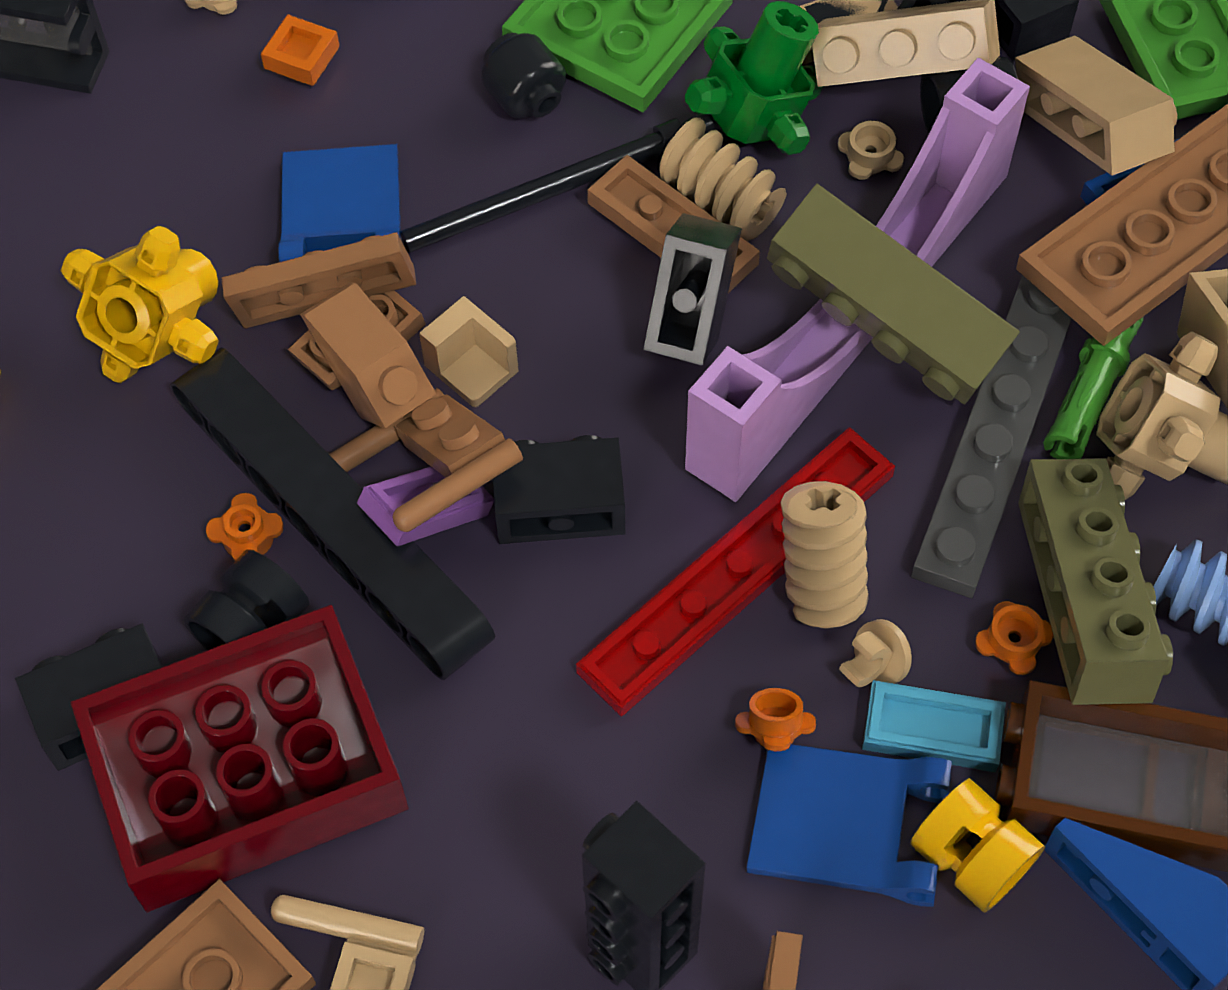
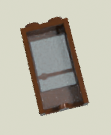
(1120, 769)

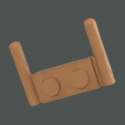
(448, 440)

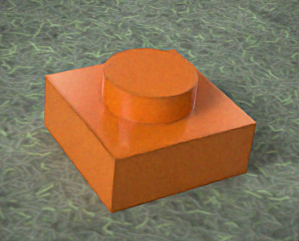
(300, 50)

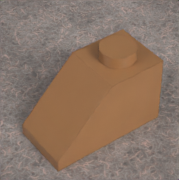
(368, 356)

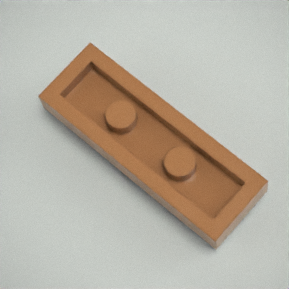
(650, 207)
(293, 286)

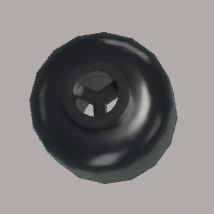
(523, 75)

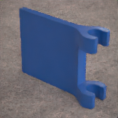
(338, 197)
(842, 820)

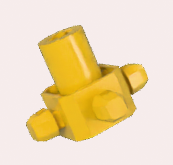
(144, 302)

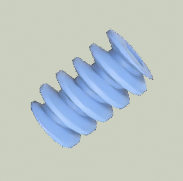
(1196, 588)

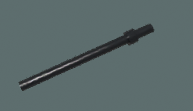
(544, 186)

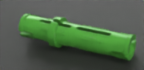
(1089, 393)

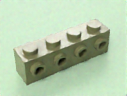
(889, 295)
(1093, 583)

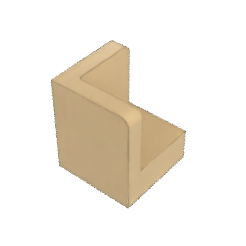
(469, 352)

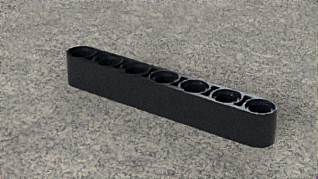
(322, 504)

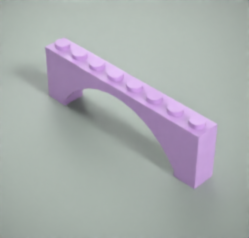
(757, 400)

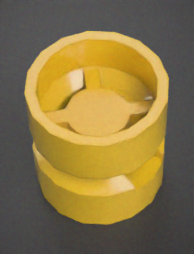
(995, 862)

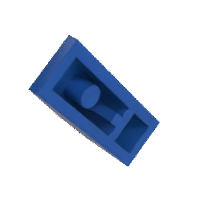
(1158, 902)

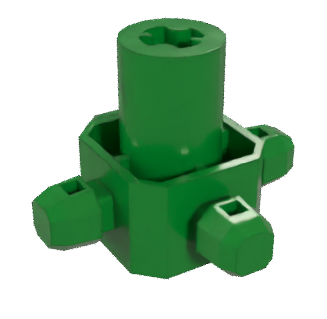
(759, 82)

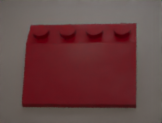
(237, 758)

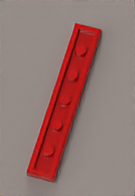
(718, 583)

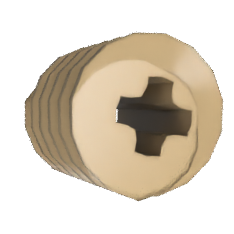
(717, 183)
(825, 553)

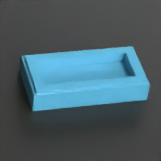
(934, 724)

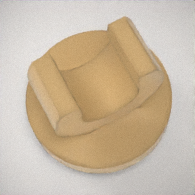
(880, 654)

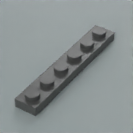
(992, 447)

